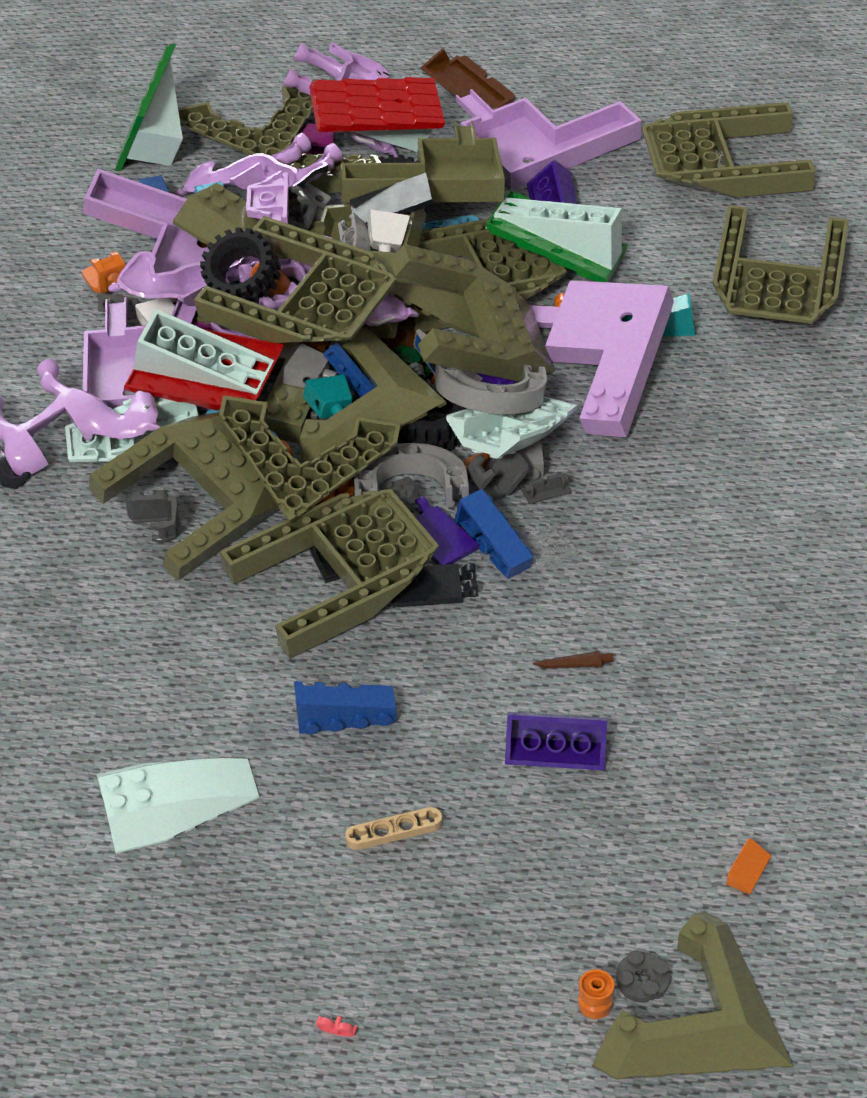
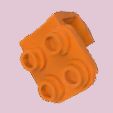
(104, 272)

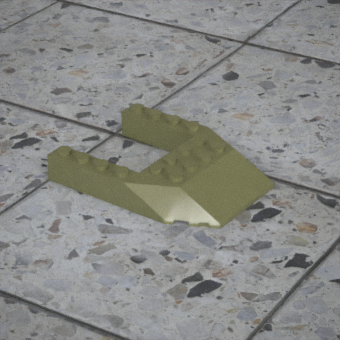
(693, 151)
(519, 267)
(777, 288)
(324, 306)
(500, 314)
(216, 462)
(367, 542)

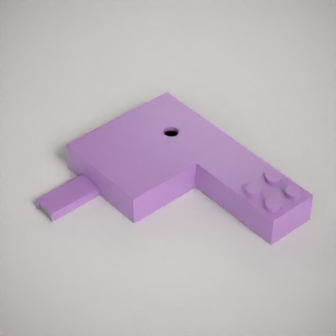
(528, 134)
(149, 213)
(591, 332)
(111, 356)

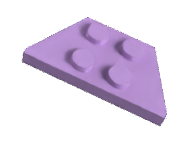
(269, 199)

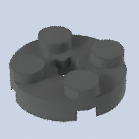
(403, 488)
(639, 963)

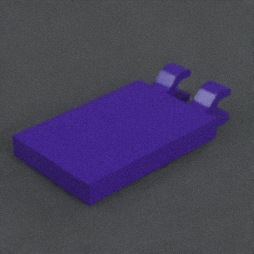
(451, 538)

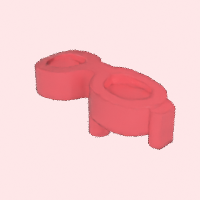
(337, 1028)

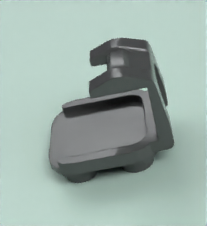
(295, 215)
(499, 475)
(155, 509)

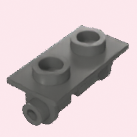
(131, 302)
(541, 490)

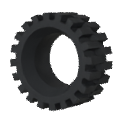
(236, 246)
(432, 432)

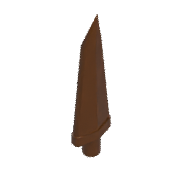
(589, 659)

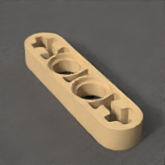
(394, 831)

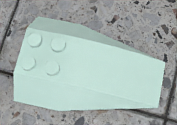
(508, 432)
(104, 448)
(164, 799)

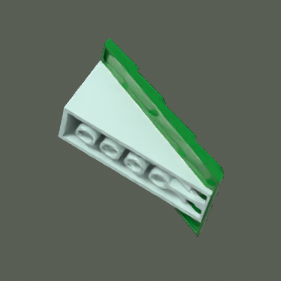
(156, 126)
(566, 233)

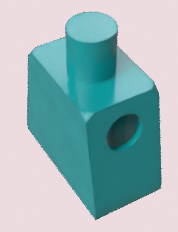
(681, 318)
(327, 395)

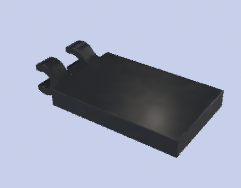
(439, 586)

